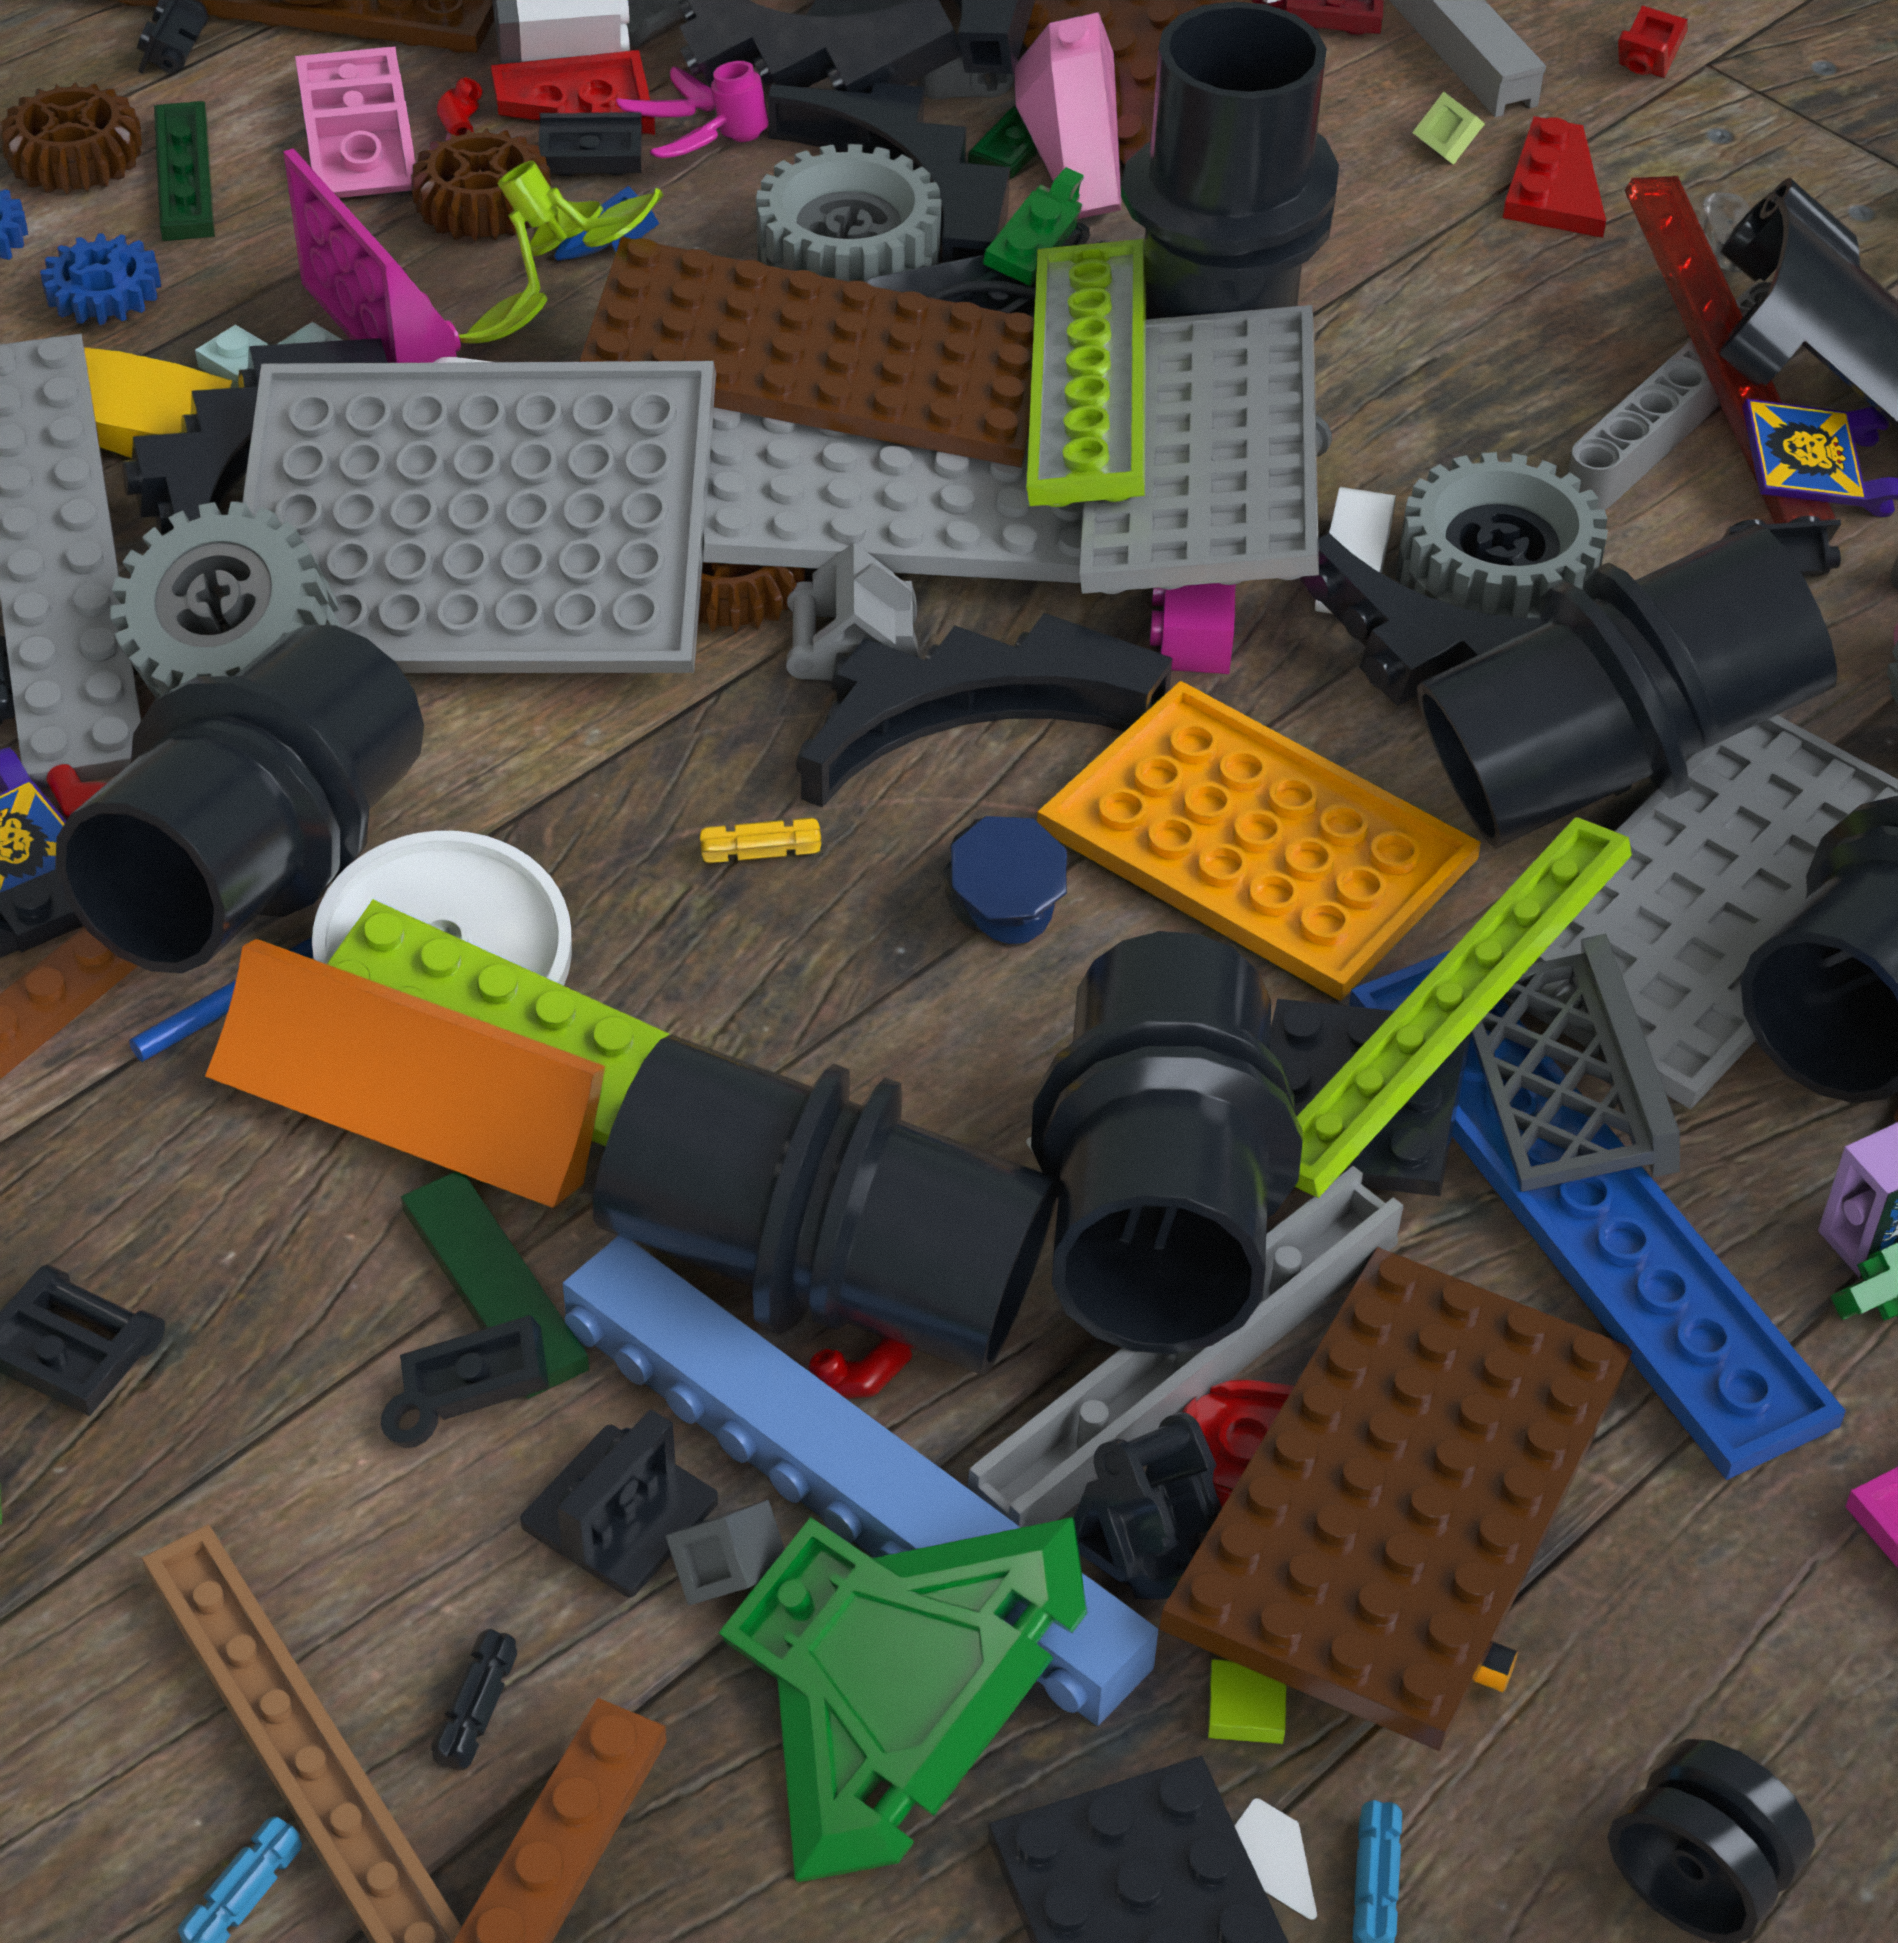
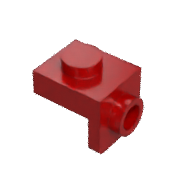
(1651, 42)

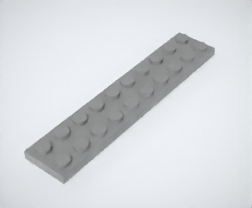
(59, 568)

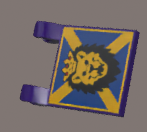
(1814, 454)
(26, 825)

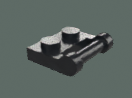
(63, 1356)

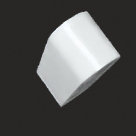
(1362, 526)

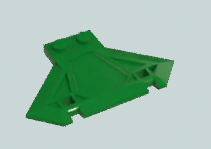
(898, 1672)

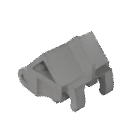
(865, 604)

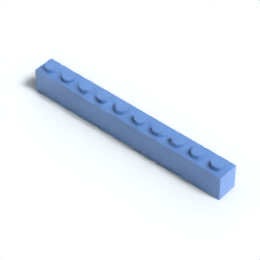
(825, 1451)

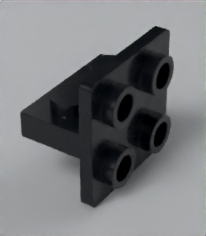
(620, 1503)

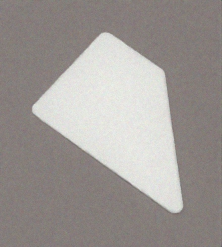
(1277, 1856)

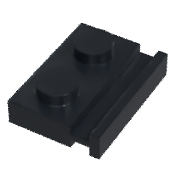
(591, 142)

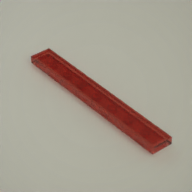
(1706, 311)

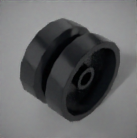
(1711, 1841)

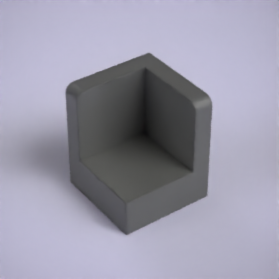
(726, 1552)

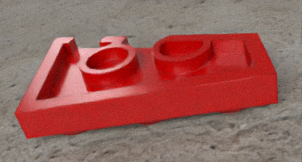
(571, 85)
(1556, 180)

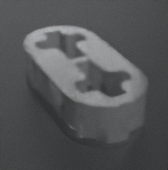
(1718, 218)

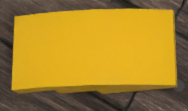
(141, 396)

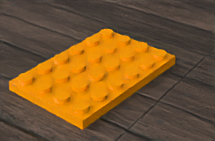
(1260, 838)

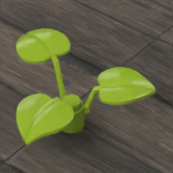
(557, 220)

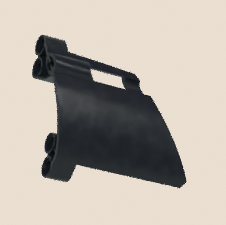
(1814, 299)

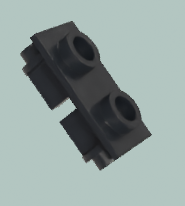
(174, 34)
(1805, 540)

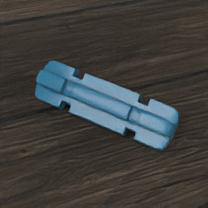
(1377, 1873)
(242, 1883)

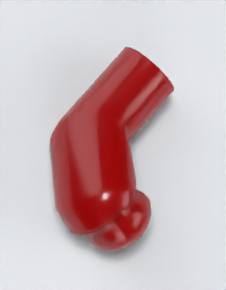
(459, 105)
(69, 789)
(862, 1377)

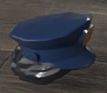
(1005, 877)

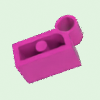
(1195, 626)

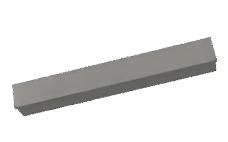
(1478, 50)
(1308, 1260)

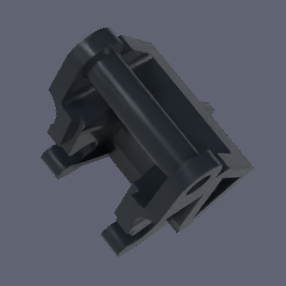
(1149, 1522)

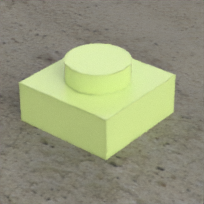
(1448, 128)

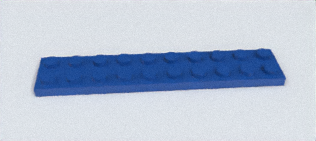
(1642, 1272)

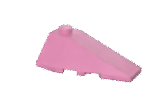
(1070, 107)

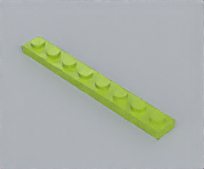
(1454, 999)

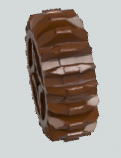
(71, 138)
(459, 180)
(744, 593)

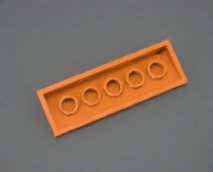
(409, 1074)

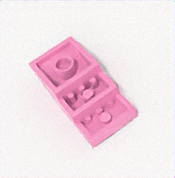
(356, 121)

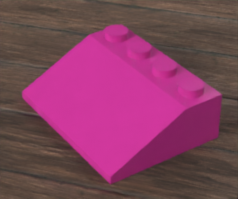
(358, 277)

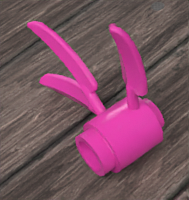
(733, 94)

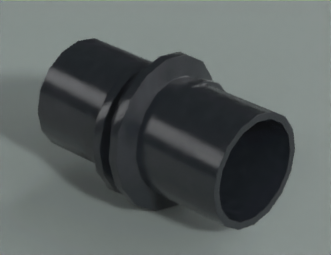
(1234, 163)
(1627, 683)
(240, 798)
(1828, 975)
(1166, 1144)
(824, 1202)

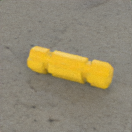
(760, 840)

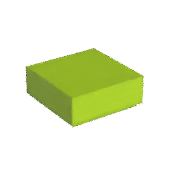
(1245, 1704)

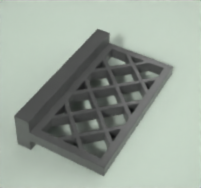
(1625, 1066)

